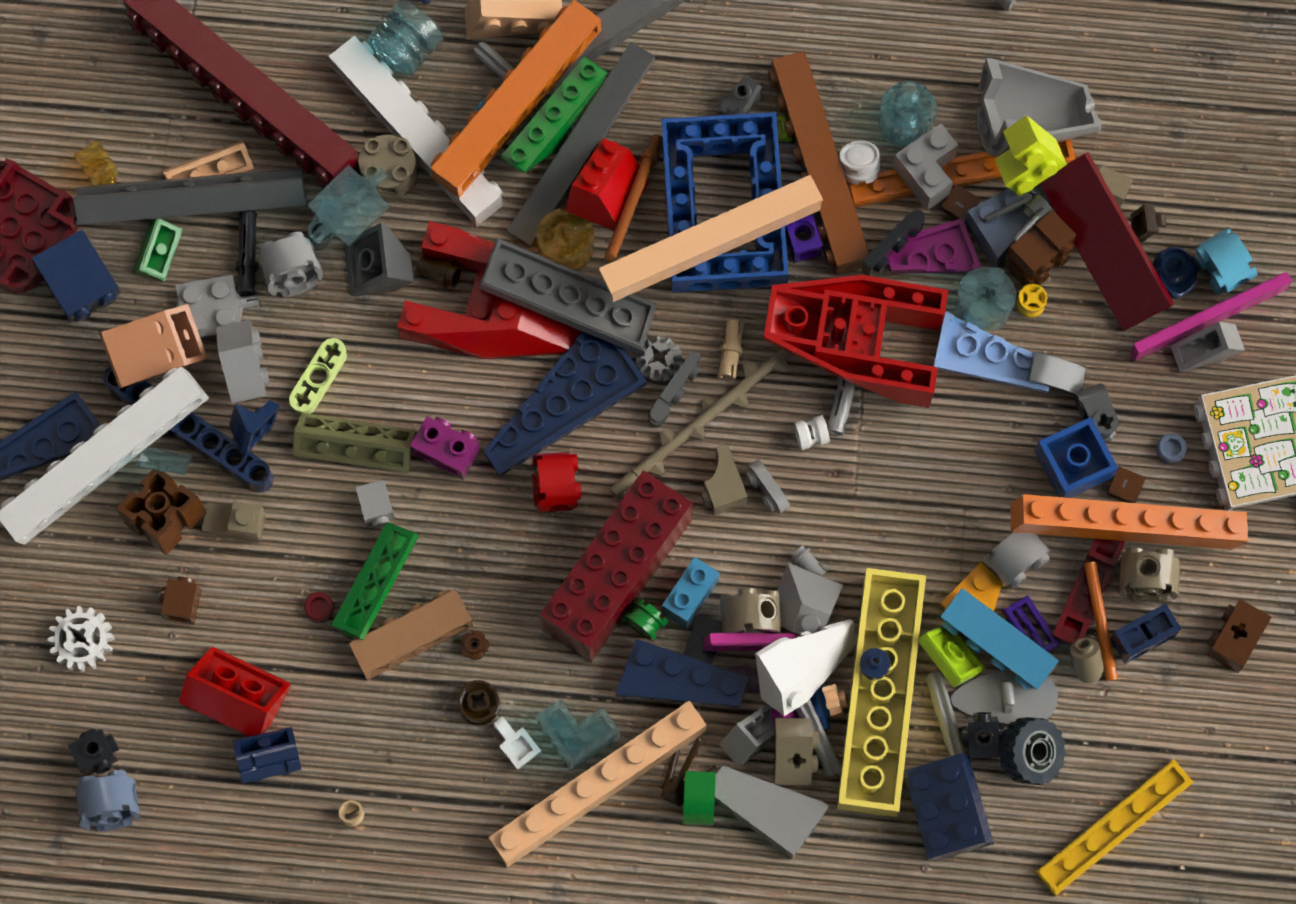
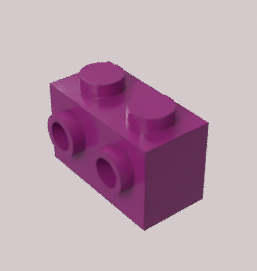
(445, 446)

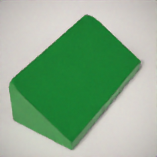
(157, 249)

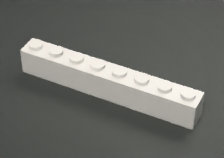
(409, 120)
(101, 455)

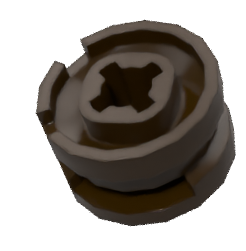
(478, 702)

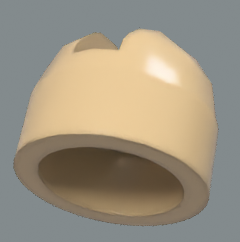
(349, 809)

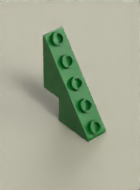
(552, 122)

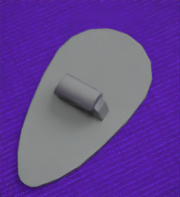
(1005, 697)

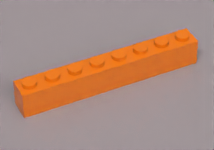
(516, 98)
(1128, 521)

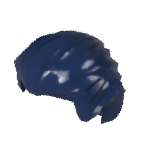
(1176, 270)

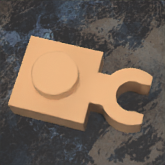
(835, 701)

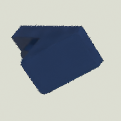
(251, 426)

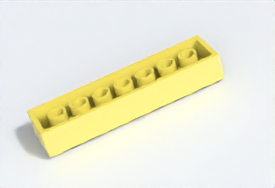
(881, 708)

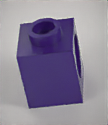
(805, 249)

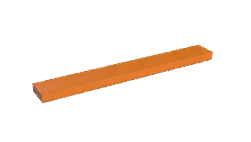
(961, 170)

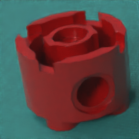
(555, 482)

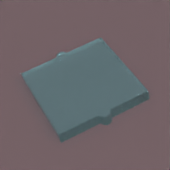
(164, 460)

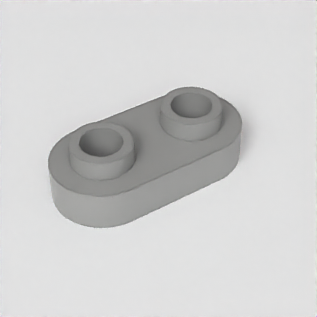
(774, 496)

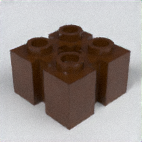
(1040, 250)
(161, 510)

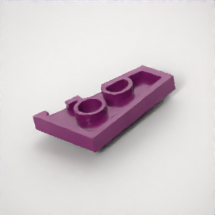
(937, 250)

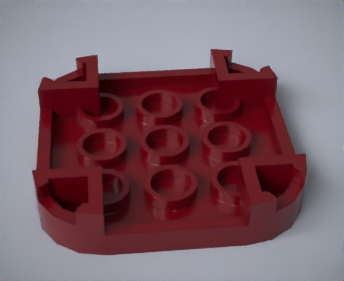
(30, 222)

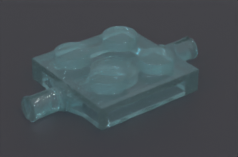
(348, 206)

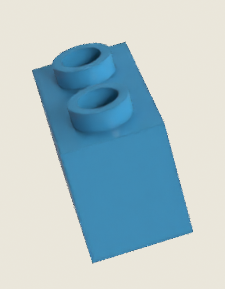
(690, 592)

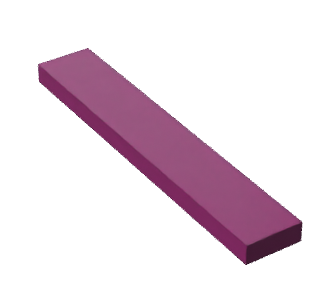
(1210, 316)

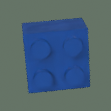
(1076, 459)

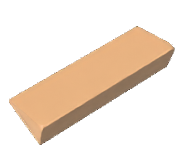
(225, 160)

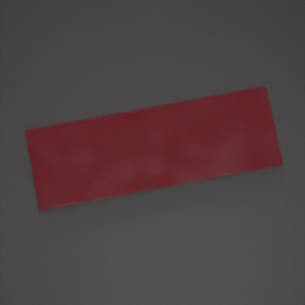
(1106, 242)

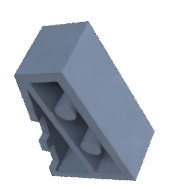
(997, 234)

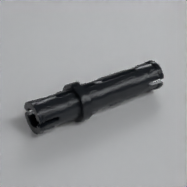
(246, 261)

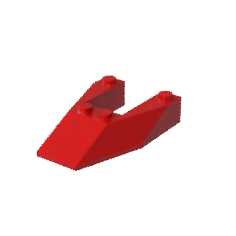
(490, 324)
(842, 328)

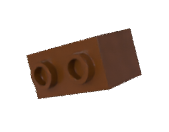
(1250, 623)

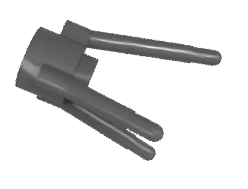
(1035, 210)

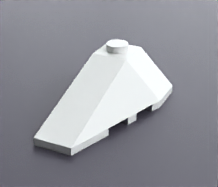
(798, 666)

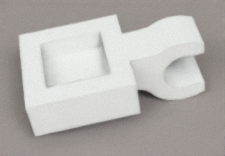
(517, 746)

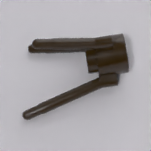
(674, 788)

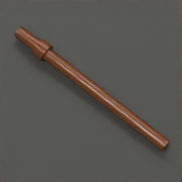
(648, 160)

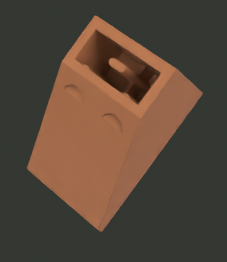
(153, 346)

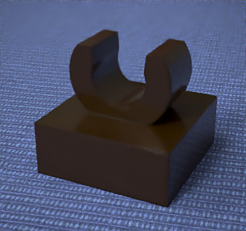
(1145, 222)

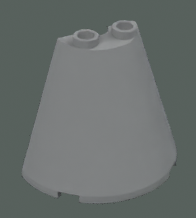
(1012, 92)

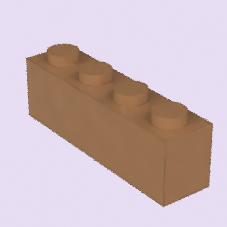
(411, 634)

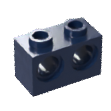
(1145, 633)

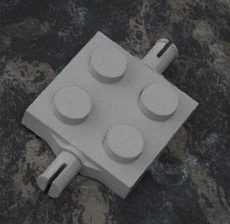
(214, 303)

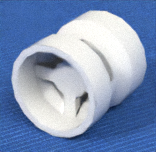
(818, 432)

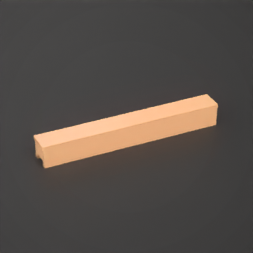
(711, 238)

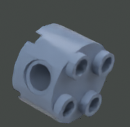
(107, 801)

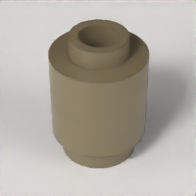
(1087, 660)

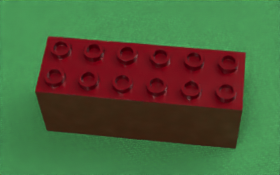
(616, 566)

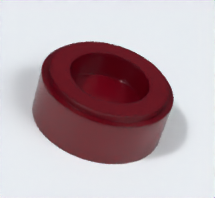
(319, 607)

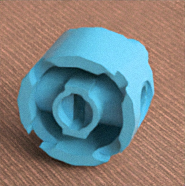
(1225, 260)

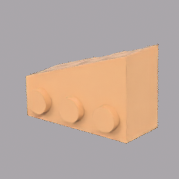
(509, 17)

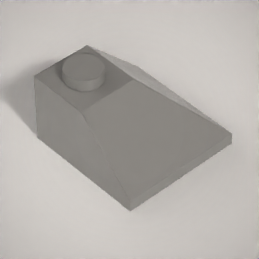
(806, 599)

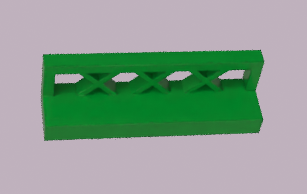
(374, 581)

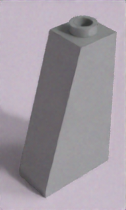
(769, 809)

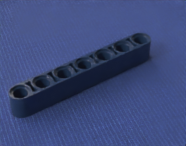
(200, 436)

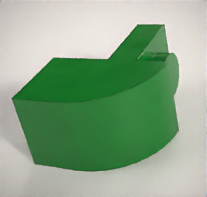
(699, 798)

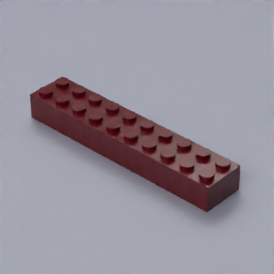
(242, 87)

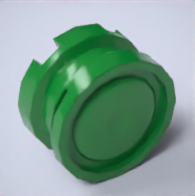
(644, 619)

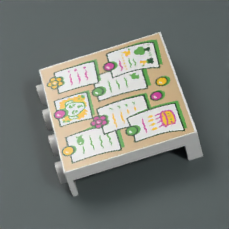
(1251, 441)

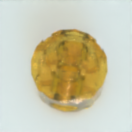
(566, 239)

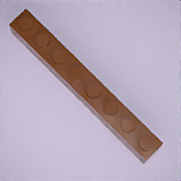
(819, 158)

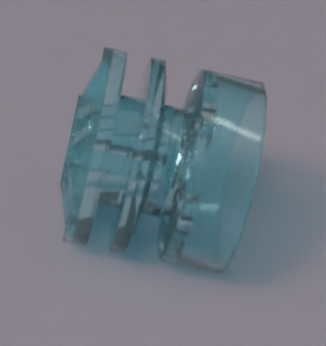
(405, 38)

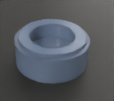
(1171, 448)

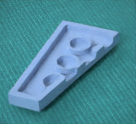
(981, 355)

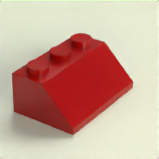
(604, 184)
(234, 692)

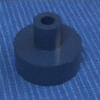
(873, 670)

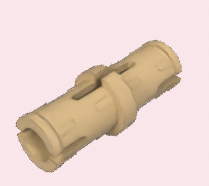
(731, 350)

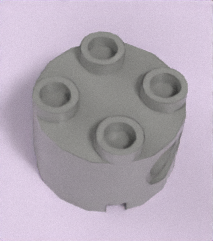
(289, 265)
(1016, 556)

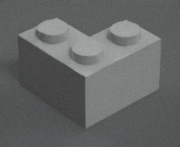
(921, 166)
(239, 355)

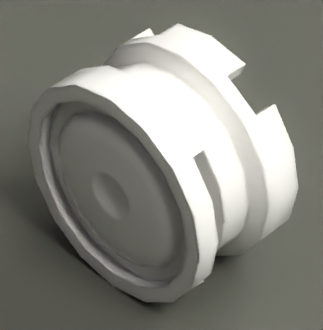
(860, 162)

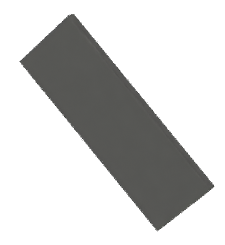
(566, 296)

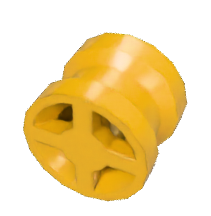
(1035, 295)

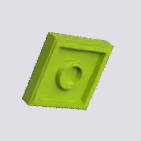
(951, 655)

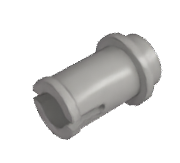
(807, 561)

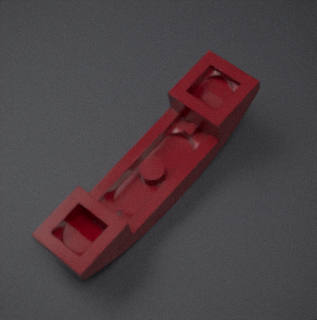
(1078, 608)

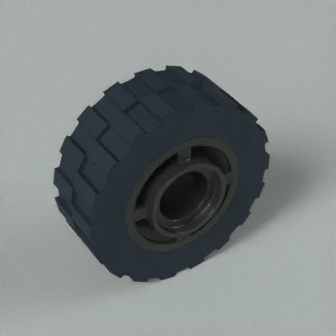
(1032, 751)

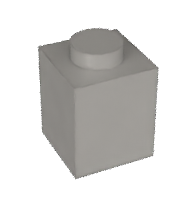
(375, 504)

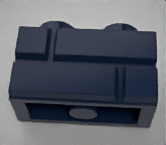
(267, 755)

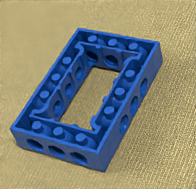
(722, 136)

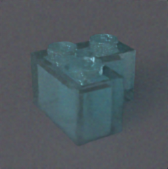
(575, 741)

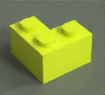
(1031, 156)

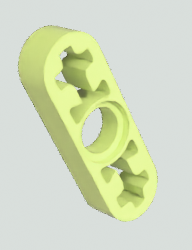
(335, 362)

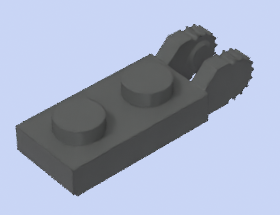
(674, 390)

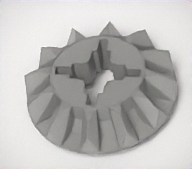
(657, 371)

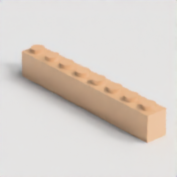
(598, 784)

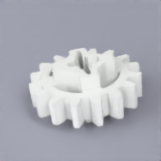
(72, 647)

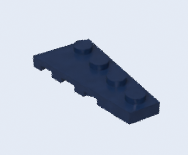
(47, 437)
(667, 675)

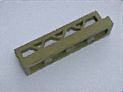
(352, 445)

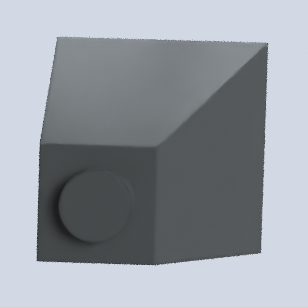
(378, 263)

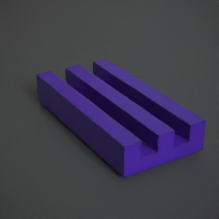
(1007, 612)

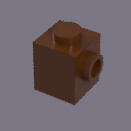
(180, 600)

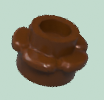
(477, 652)

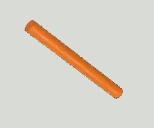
(1100, 621)

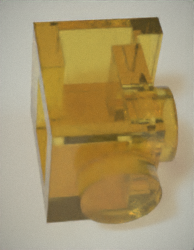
(96, 157)

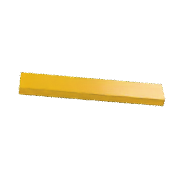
(1114, 827)

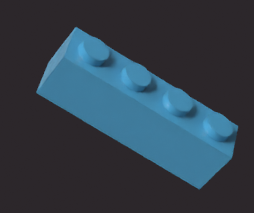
(999, 639)

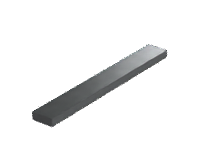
(582, 142)

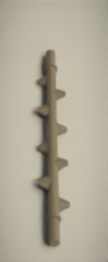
(695, 429)

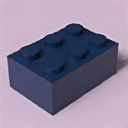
(948, 807)

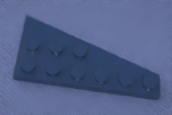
(573, 392)

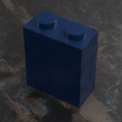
(76, 276)

